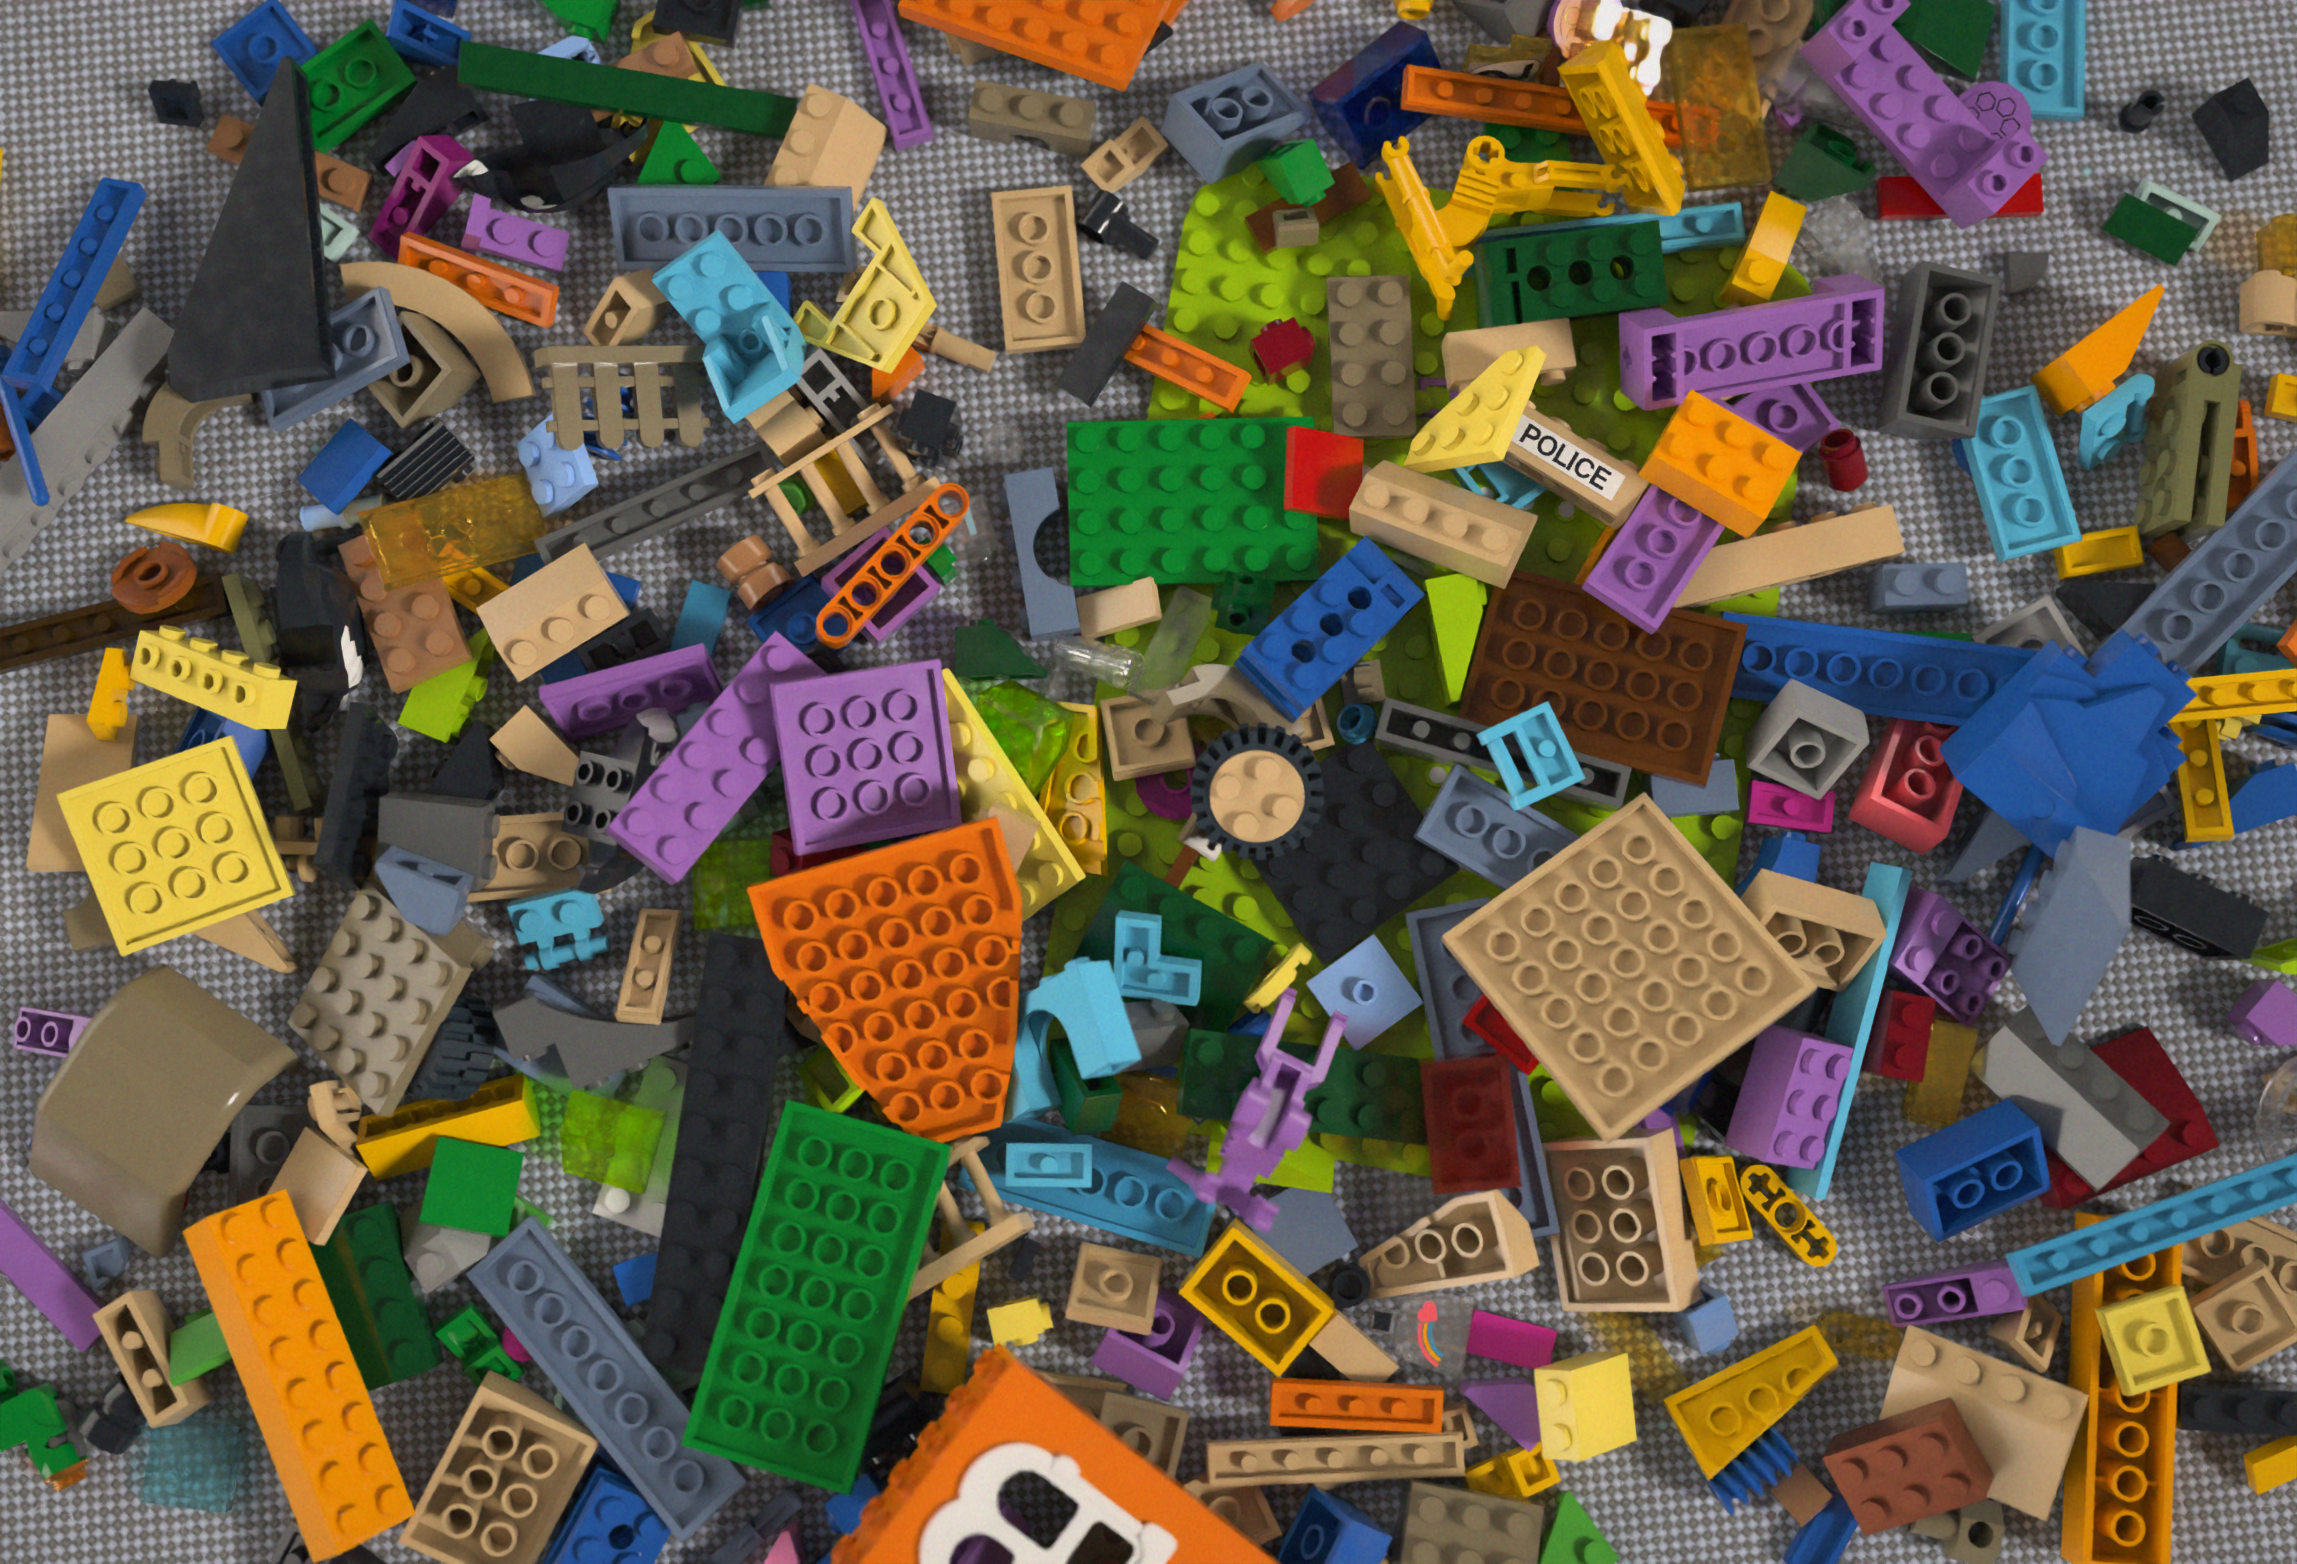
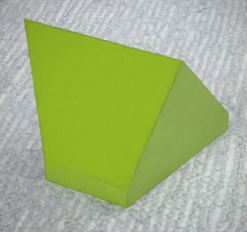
(828, 1084)

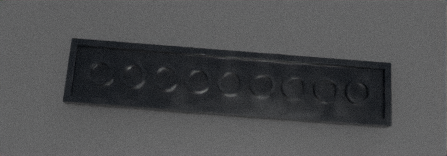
(716, 1148)

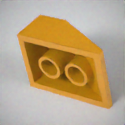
(2090, 366)

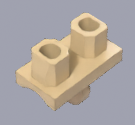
(290, 840)

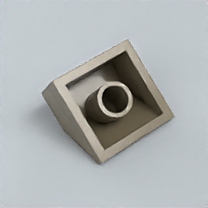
(432, 380)

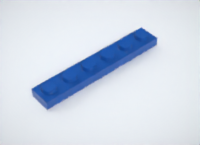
(74, 285)

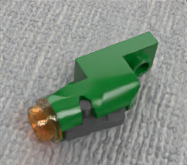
(46, 1427)

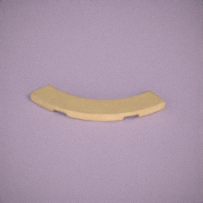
(457, 312)

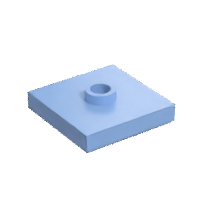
(1367, 990)

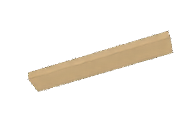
(1334, 1458)

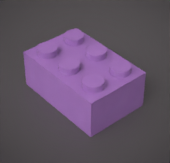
(1789, 1097)

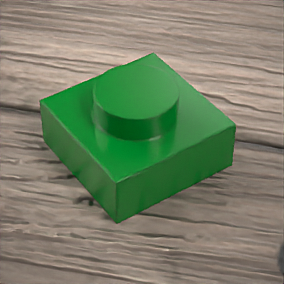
(941, 562)

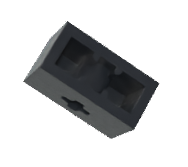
(625, 642)

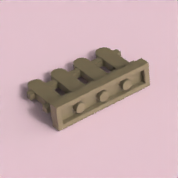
(606, 396)

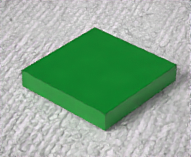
(471, 1188)

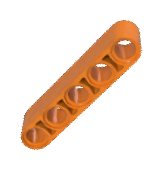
(898, 546)

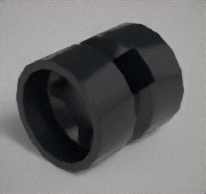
(113, 1420)

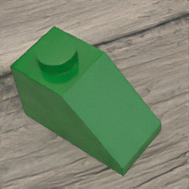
(1297, 171)

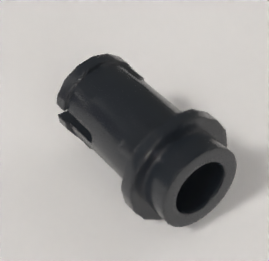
(2137, 115)

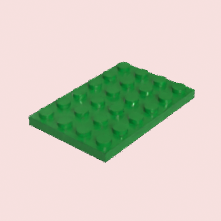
(1184, 503)

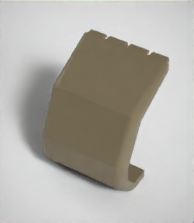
(149, 1102)

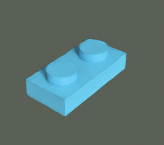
(1048, 1164)

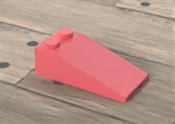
(1909, 786)

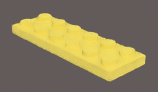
(988, 775)

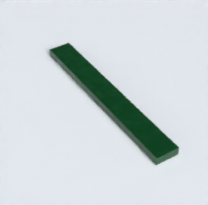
(624, 91)

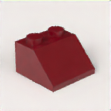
(1899, 1036)

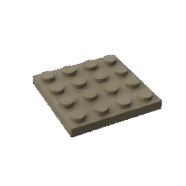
(378, 998)

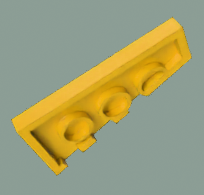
(1076, 792)
(1744, 1400)

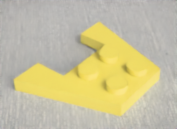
(884, 305)

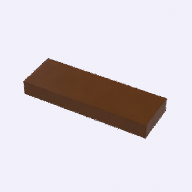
(1340, 198)

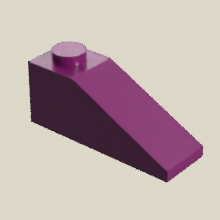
(421, 191)

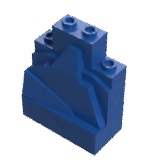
(2074, 739)

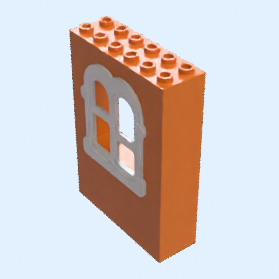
(1020, 1421)

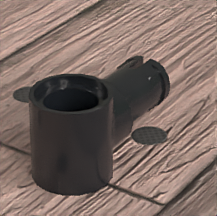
(1108, 221)

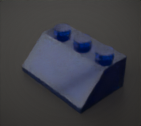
(1364, 95)

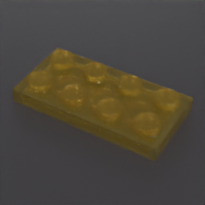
(1718, 107)
(452, 531)

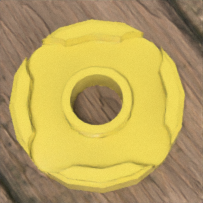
(1277, 978)

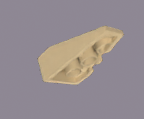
(1460, 1244)

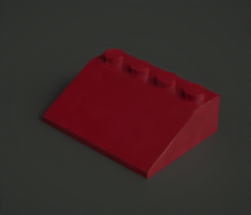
(2151, 1073)

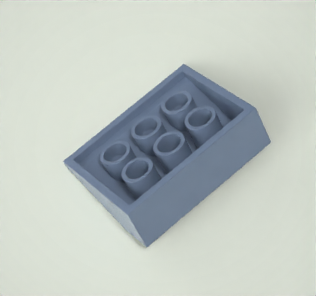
(2072, 928)

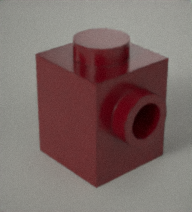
(1281, 349)

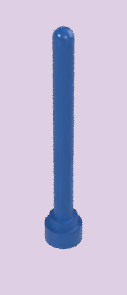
(21, 436)

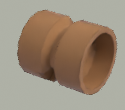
(751, 568)

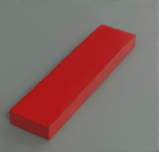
(1906, 200)

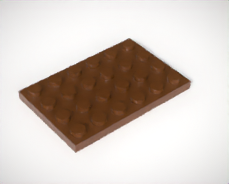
(1608, 681)

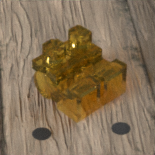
(1636, 32)

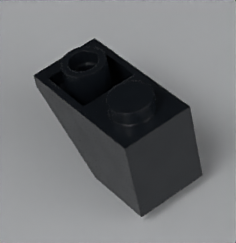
(472, 767)

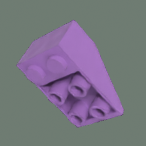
(1945, 957)

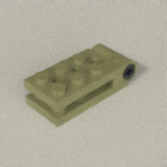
(2190, 444)

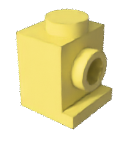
(1019, 1320)

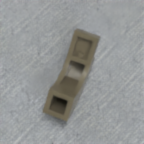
(172, 428)
(1223, 694)

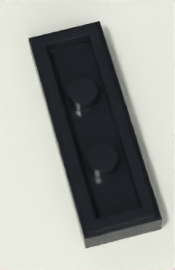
(1106, 344)

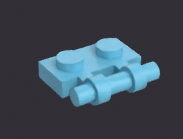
(556, 914)

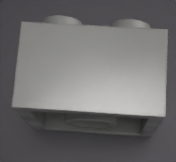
(1805, 739)

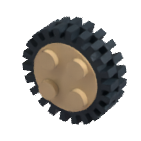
(1257, 791)

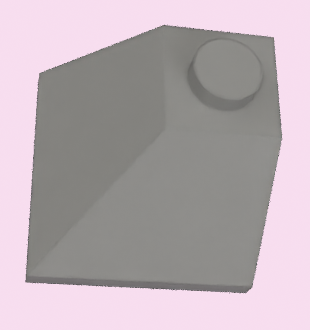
(438, 1253)

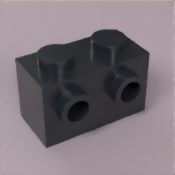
(931, 430)

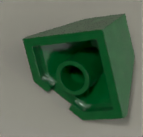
(1823, 166)

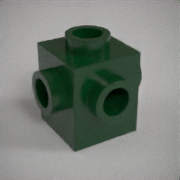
(1243, 603)

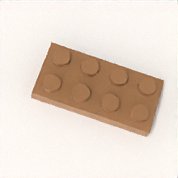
(410, 626)

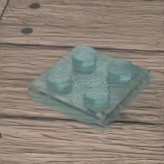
(194, 1464)

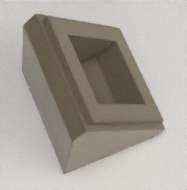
(1295, 227)

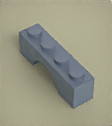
(1032, 506)

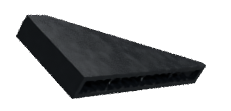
(262, 287)

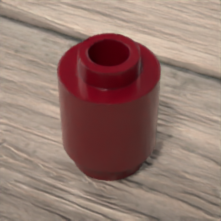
(1843, 460)

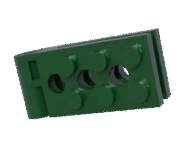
(1503, 267)

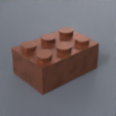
(1908, 1467)

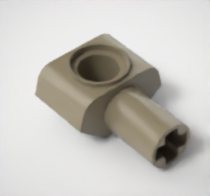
(1954, 1528)

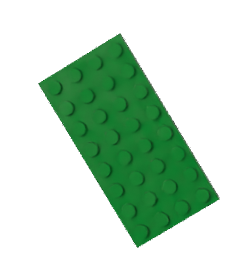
(818, 1297)

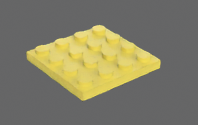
(176, 845)

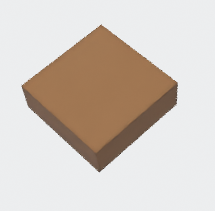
(1802, 1495)

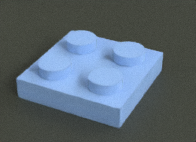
(554, 474)

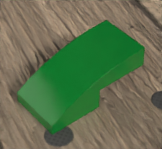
(477, 1344)

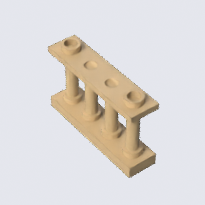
(846, 530)
(968, 1246)

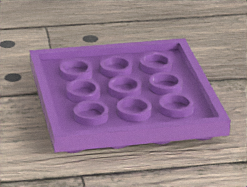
(866, 755)

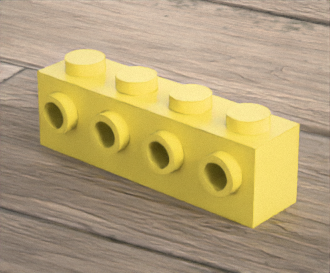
(213, 678)

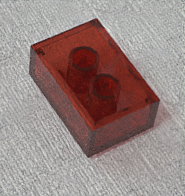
(1469, 1122)

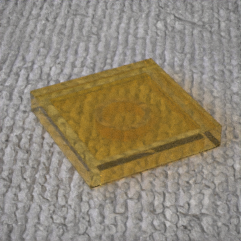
(1148, 1115)

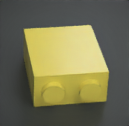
(1585, 1405)

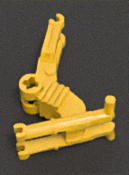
(1443, 237)

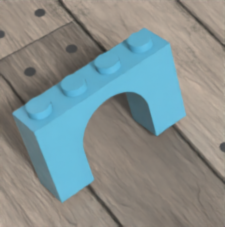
(1095, 1021)

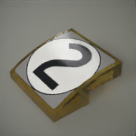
(1520, 61)

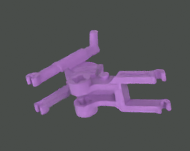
(1264, 1121)

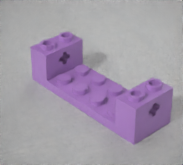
(1918, 113)
(1753, 344)

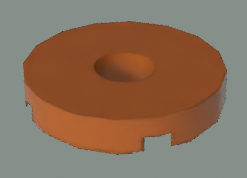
(175, 578)

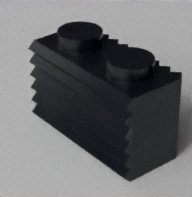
(426, 463)

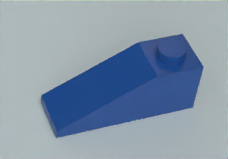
(2257, 798)

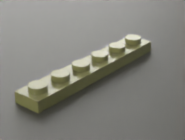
(291, 747)

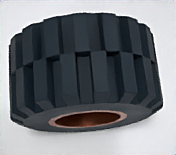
(458, 1053)

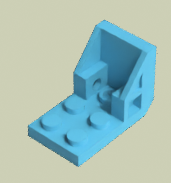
(748, 336)

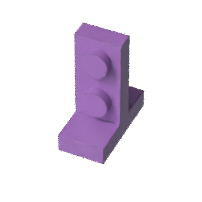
(513, 237)

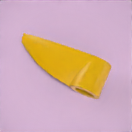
(199, 524)

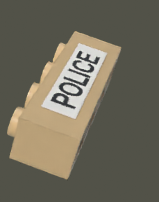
(1574, 467)

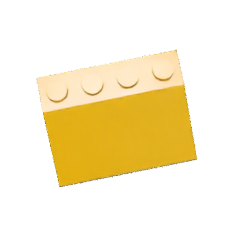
(1623, 128)

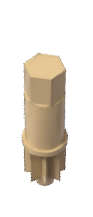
(953, 347)

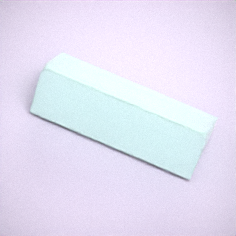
(2180, 208)

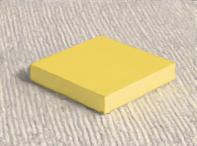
(2152, 1340)

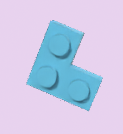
(1146, 973)

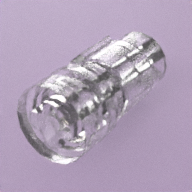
(1112, 663)

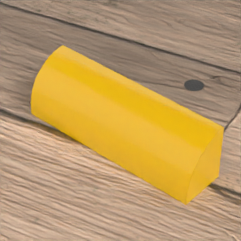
(405, 1141)

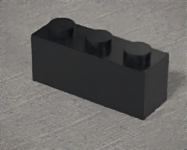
(2236, 1407)

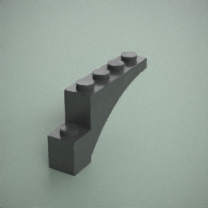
(588, 1043)

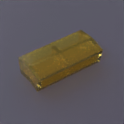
(1945, 1075)

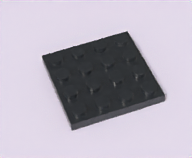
(1358, 859)

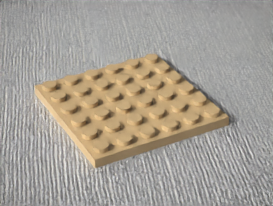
(1627, 966)

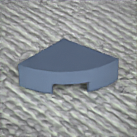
(106, 1262)

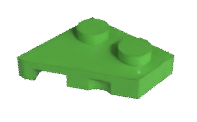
(1573, 1537)

